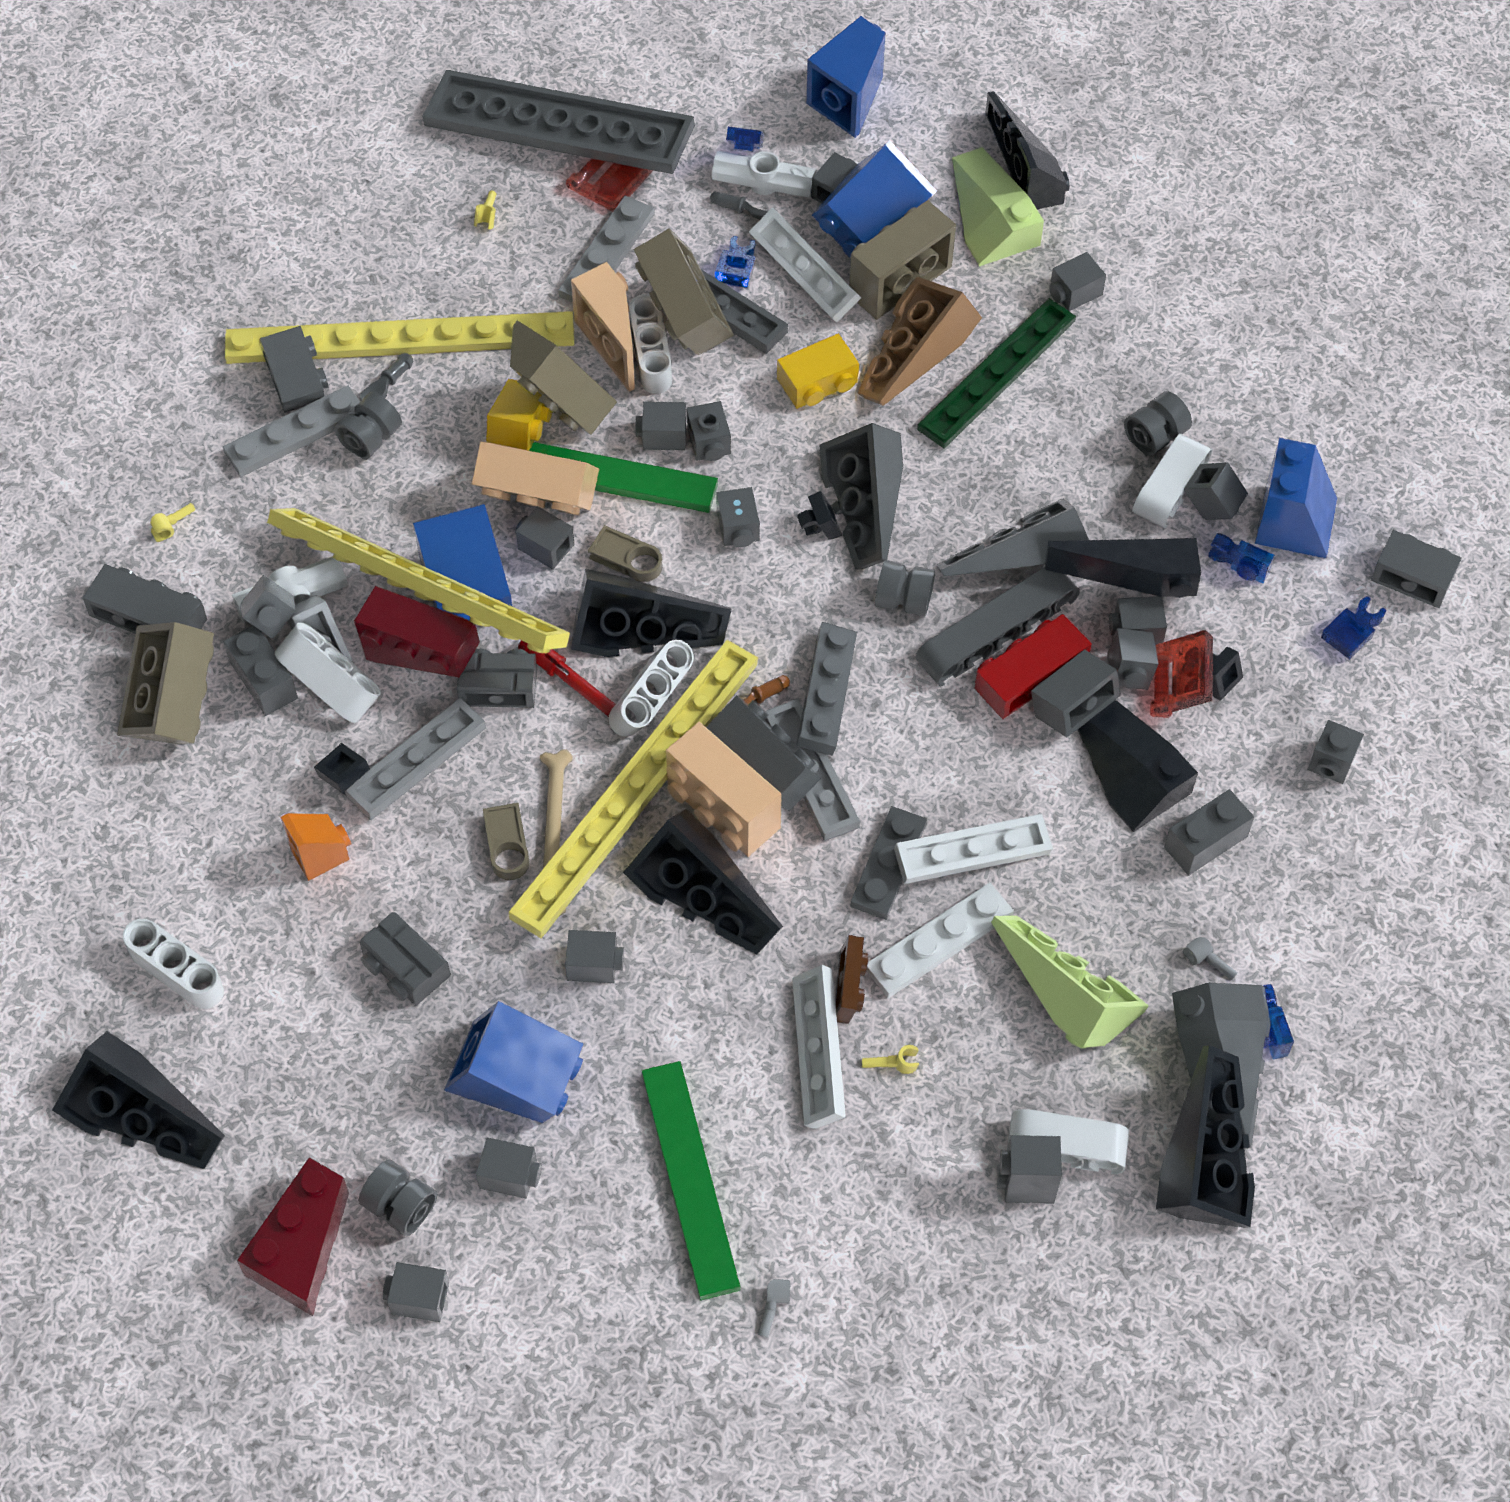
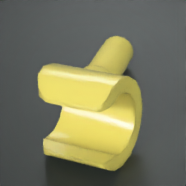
(486, 211)
(162, 524)
(894, 1061)

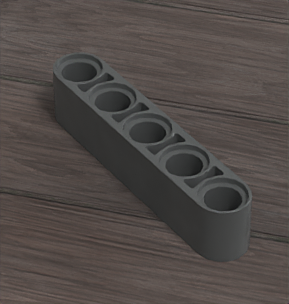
(995, 623)

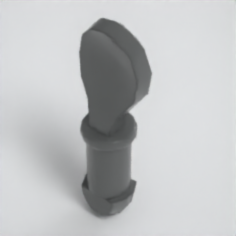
(736, 203)
(389, 376)

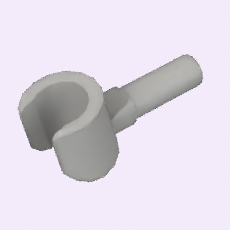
(1202, 949)
(777, 1292)

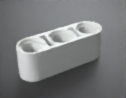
(650, 345)
(1166, 485)
(327, 672)
(637, 696)
(165, 949)
(1084, 1141)

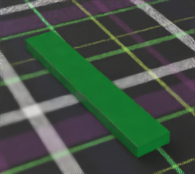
(643, 480)
(690, 1181)

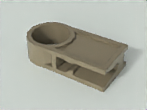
(619, 550)
(506, 833)

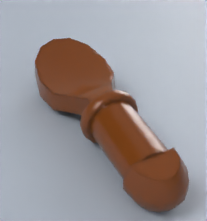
(768, 689)

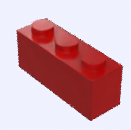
(1013, 675)

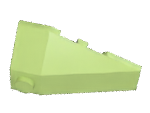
(994, 209)
(1077, 1001)

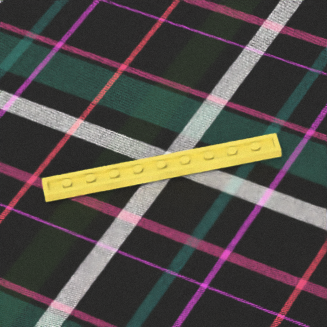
(406, 336)
(425, 582)
(629, 792)

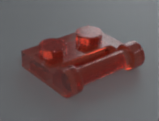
(611, 187)
(1191, 673)

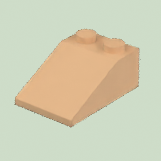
(603, 317)

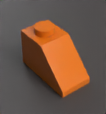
(316, 842)

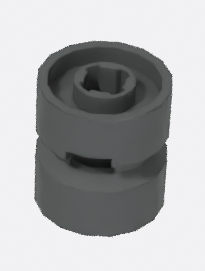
(373, 421)
(1158, 423)
(906, 588)
(394, 1195)

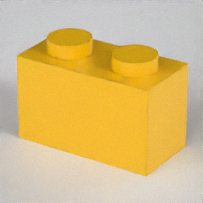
(818, 371)
(516, 417)

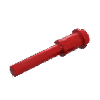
(548, 661)

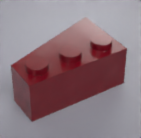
(414, 634)
(298, 1236)

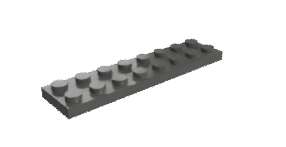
(559, 121)

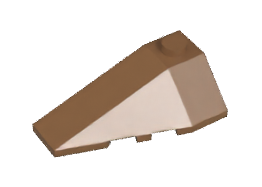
(926, 330)

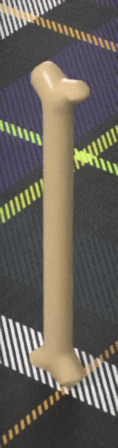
(556, 764)

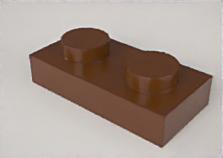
(851, 966)

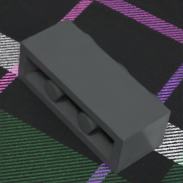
(131, 601)
(765, 749)

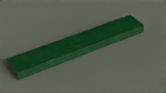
(996, 373)

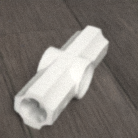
(763, 173)
(303, 582)

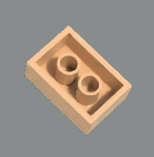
(535, 478)
(723, 790)

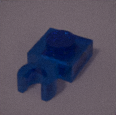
(745, 139)
(737, 264)
(1246, 559)
(1352, 631)
(1280, 1036)

